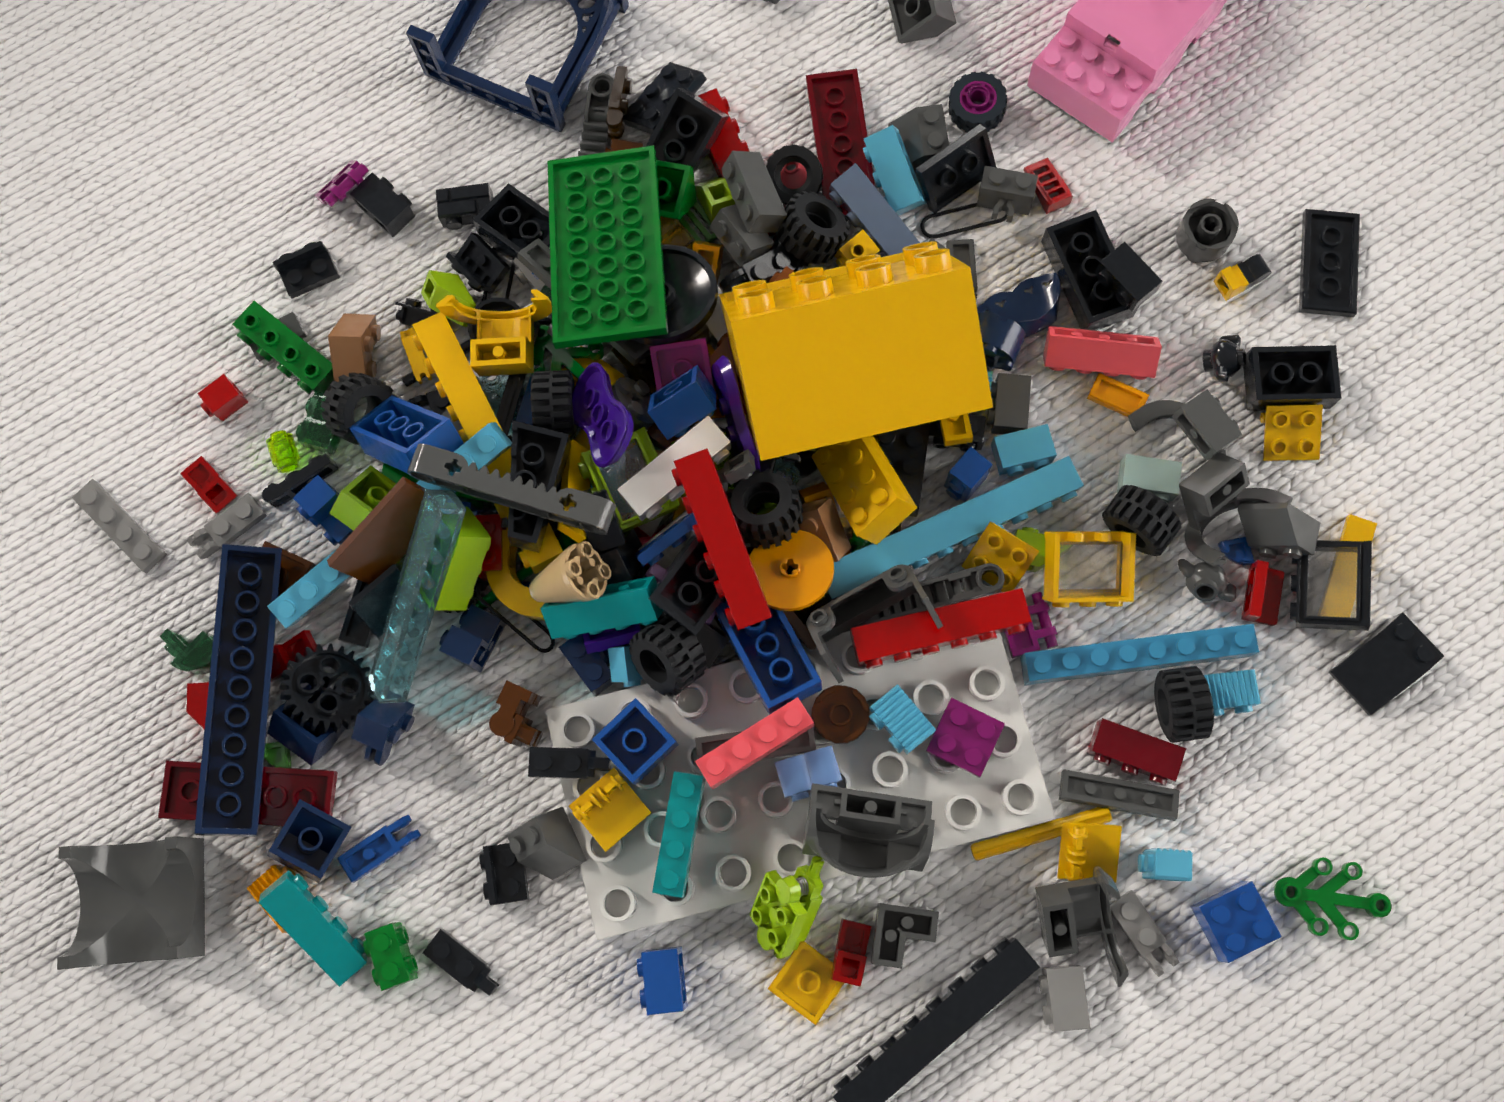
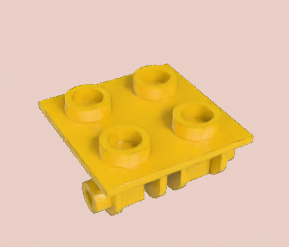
(1292, 432)
(1004, 550)
(609, 809)
(1086, 847)

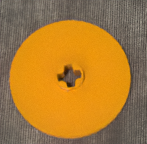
(807, 582)

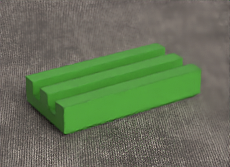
(700, 211)

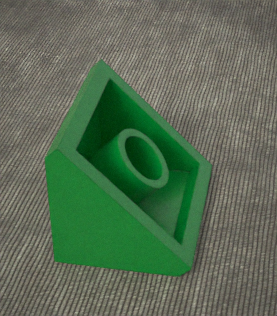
(675, 189)

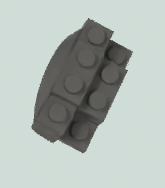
(866, 830)

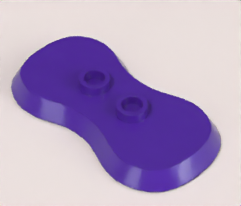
(731, 406)
(601, 416)

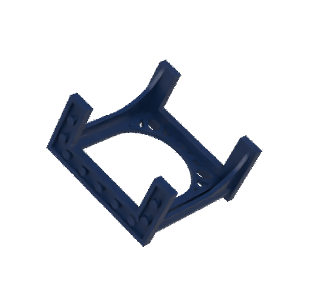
(546, 99)

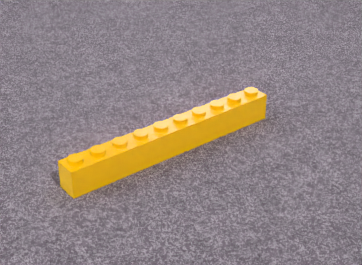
(471, 409)

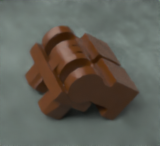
(511, 719)

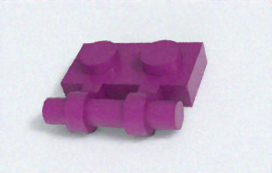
(342, 183)
(1028, 640)

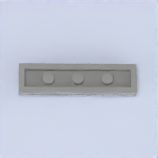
(119, 526)

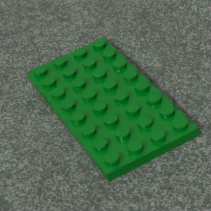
(606, 248)

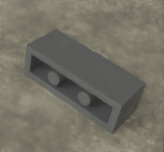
(753, 192)

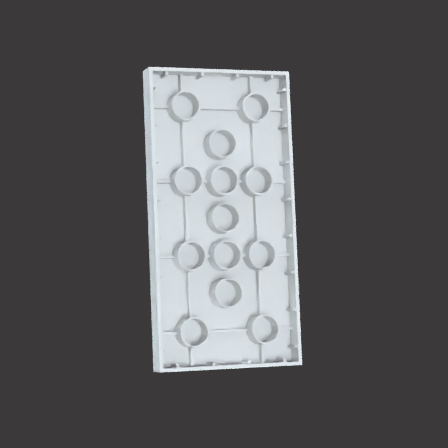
(747, 820)

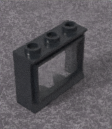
(1333, 586)

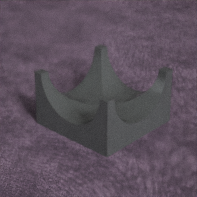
(137, 902)

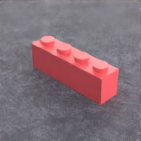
(1101, 352)
(755, 743)

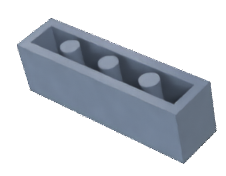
(870, 211)

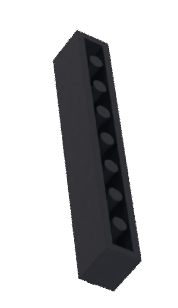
(939, 1026)

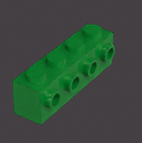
(284, 347)

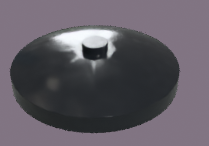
(689, 294)

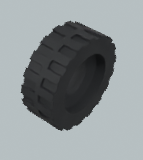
(795, 154)

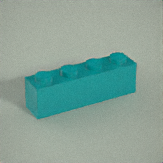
(616, 608)
(679, 834)
(314, 927)

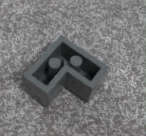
(895, 925)

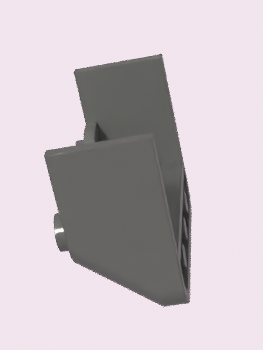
(861, 605)

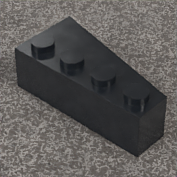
(541, 457)

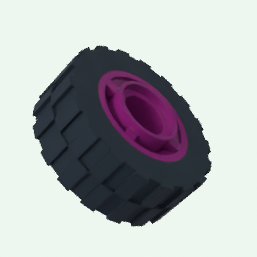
(980, 88)

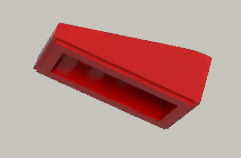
(1050, 204)

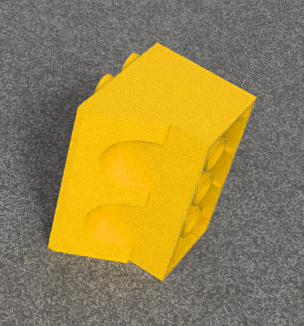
(857, 349)

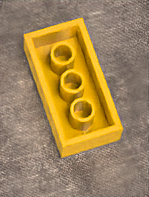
(865, 487)

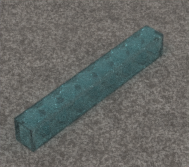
(416, 595)

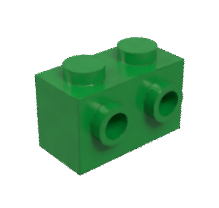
(390, 956)

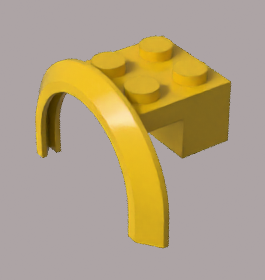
(503, 337)

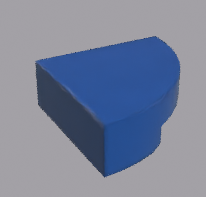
(1237, 551)

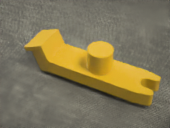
(414, 356)

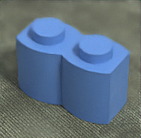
(800, 771)

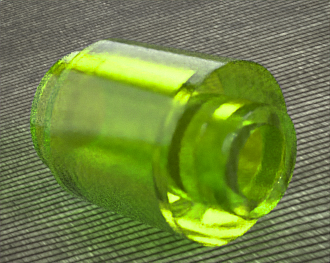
(283, 451)

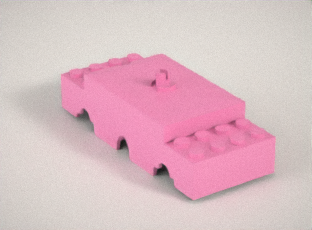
(1109, 81)

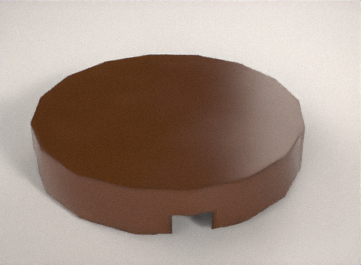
(840, 714)

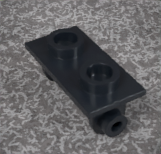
(412, 312)

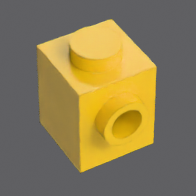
(857, 246)

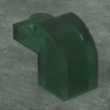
(192, 656)

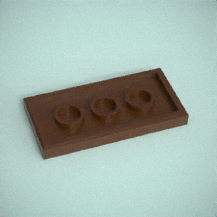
(382, 535)

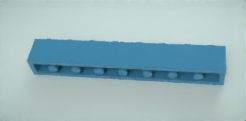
(1139, 654)

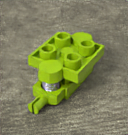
(787, 908)

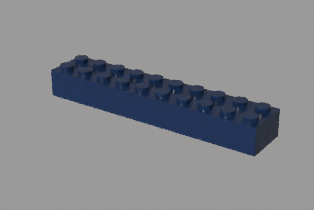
(238, 692)

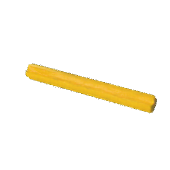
(1036, 833)

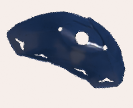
(1030, 310)

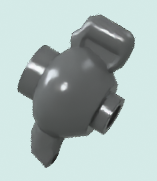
(1207, 581)

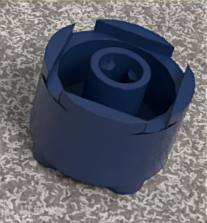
(1000, 341)

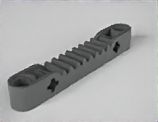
(595, 131)
(589, 511)
(944, 591)

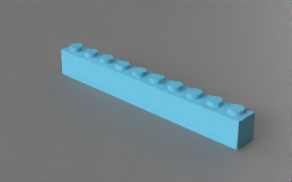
(957, 525)
(324, 580)

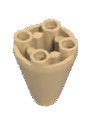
(572, 577)

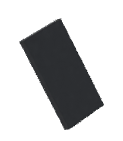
(1329, 263)

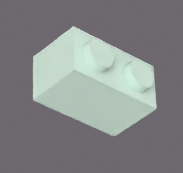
(1152, 474)

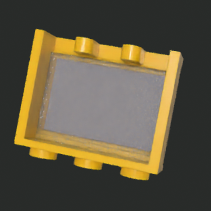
(1089, 567)

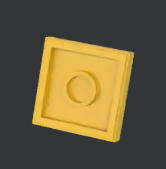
(806, 982)

